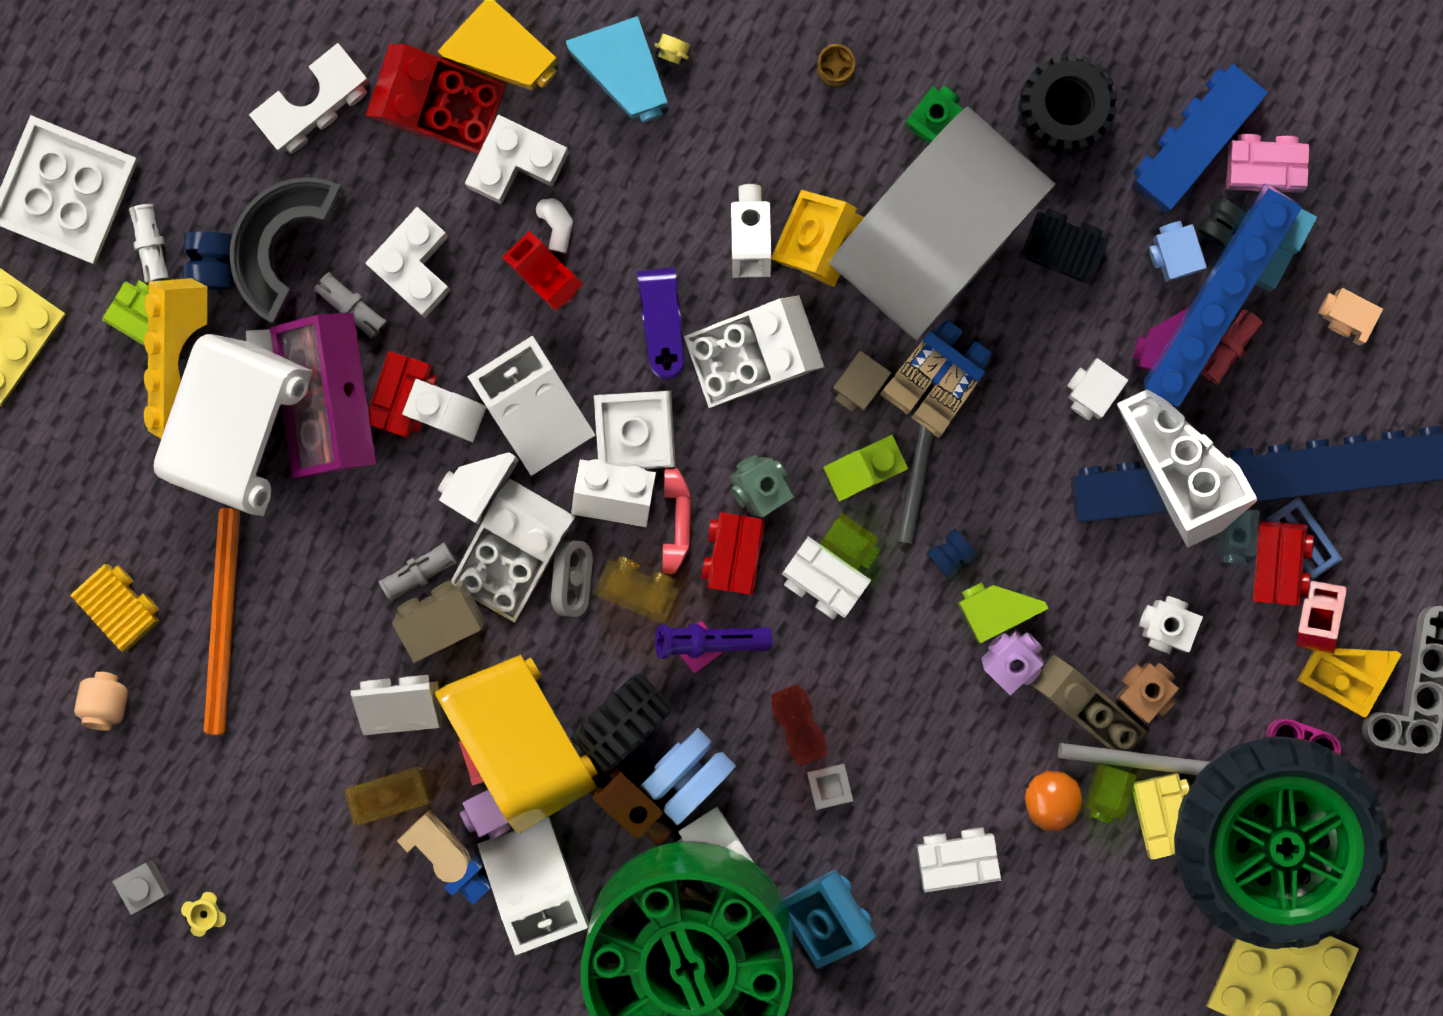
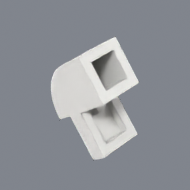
(444, 410)

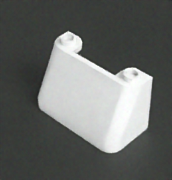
(226, 420)

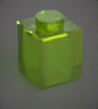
(851, 542)
(1109, 793)

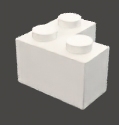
(511, 150)
(402, 262)

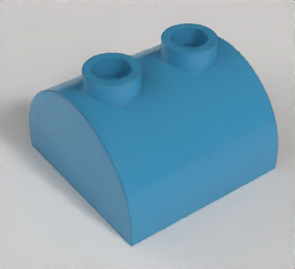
(829, 919)

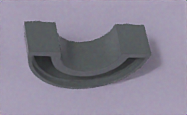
(262, 227)

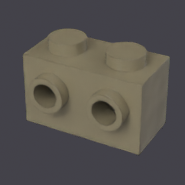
(437, 620)

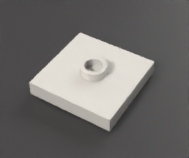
(635, 429)

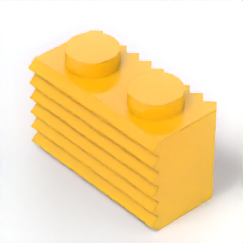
(116, 606)

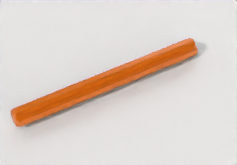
(222, 621)

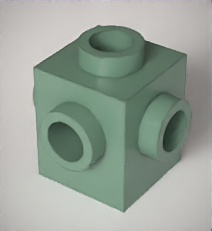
(760, 485)

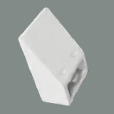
(754, 350)
(531, 405)
(512, 549)
(397, 707)
(533, 886)

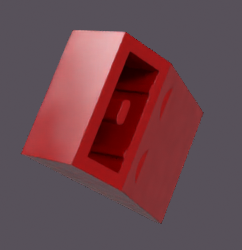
(435, 98)

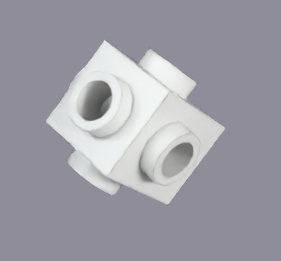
(1184, 625)

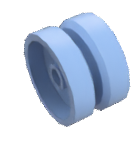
(685, 773)

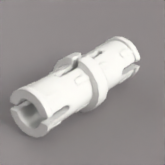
(148, 243)

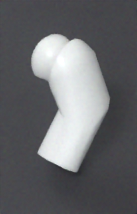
(559, 221)

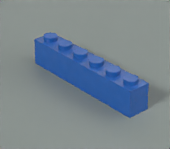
(1222, 295)

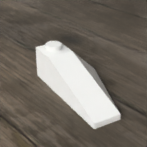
(1192, 476)

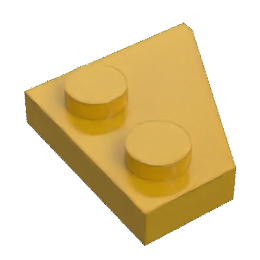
(1350, 676)

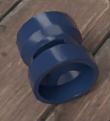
(951, 555)

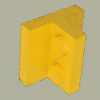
(815, 234)

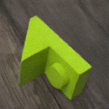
(865, 468)

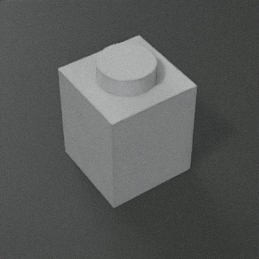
(141, 887)

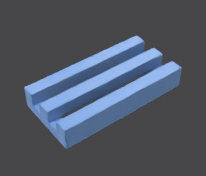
(1322, 565)

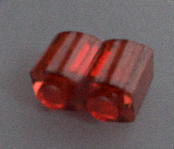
(802, 734)

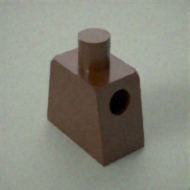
(619, 795)

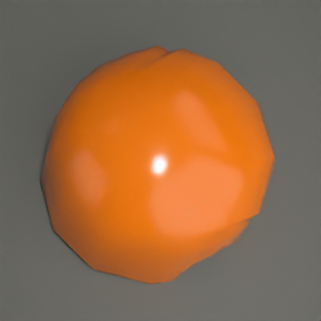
(1053, 800)

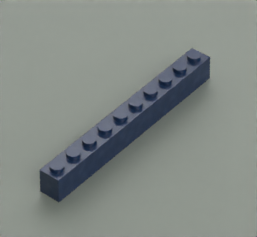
(1275, 474)

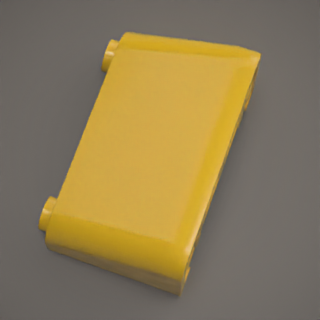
(517, 742)

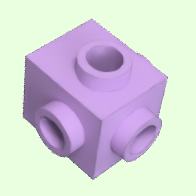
(1013, 660)

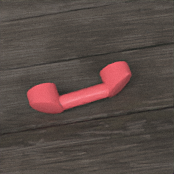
(675, 554)

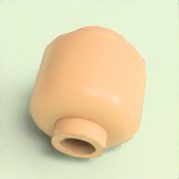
(101, 701)

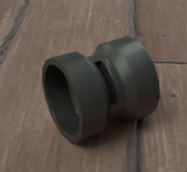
(1221, 221)

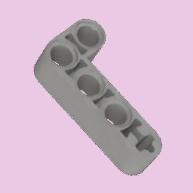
(1418, 678)

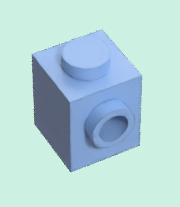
(1177, 251)

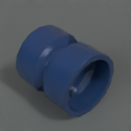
(208, 259)

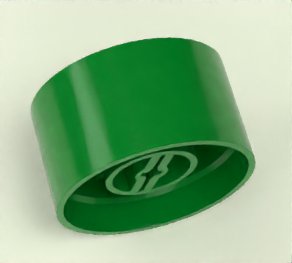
(676, 922)

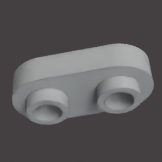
(571, 578)

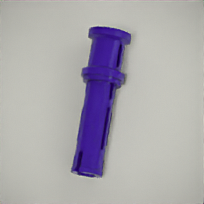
(696, 640)

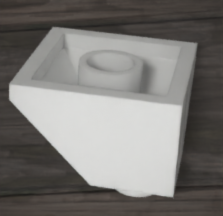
(476, 485)

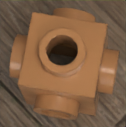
(1134, 694)

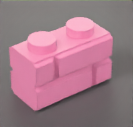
(1276, 163)

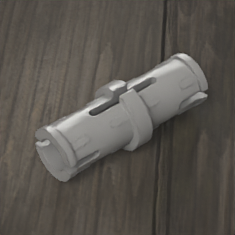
(348, 302)
(417, 572)

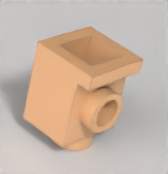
(1350, 315)

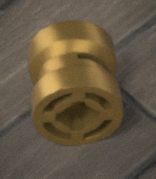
(836, 58)

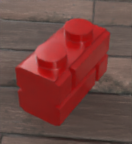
(393, 392)
(734, 553)
(1281, 563)

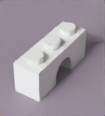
(289, 124)

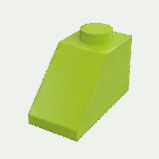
(996, 610)

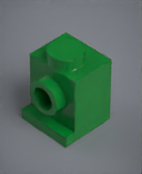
(923, 124)

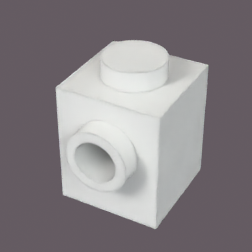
(1095, 389)

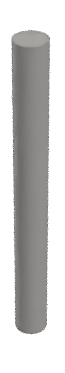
(1130, 759)

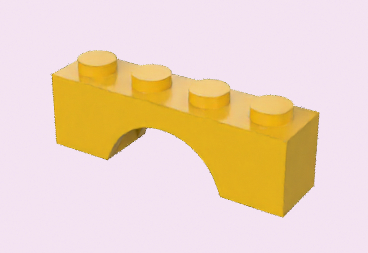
(173, 313)

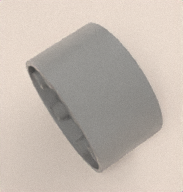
(941, 222)

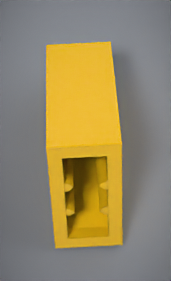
(500, 48)

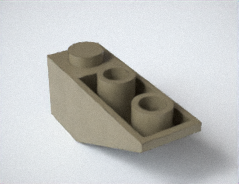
(1087, 706)

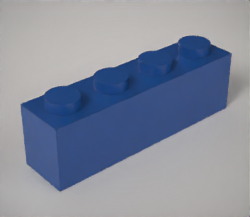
(1199, 138)

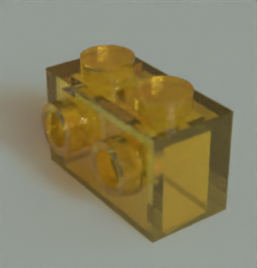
(636, 591)

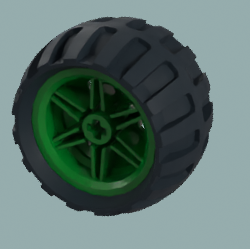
(1221, 812)

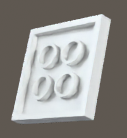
(64, 189)

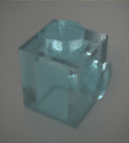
(1239, 538)

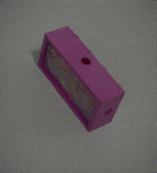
(331, 423)

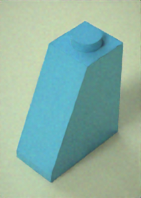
(623, 67)

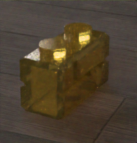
(388, 795)

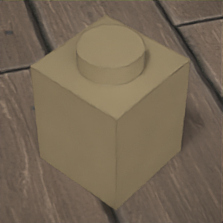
(860, 383)

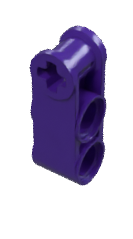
(661, 319)

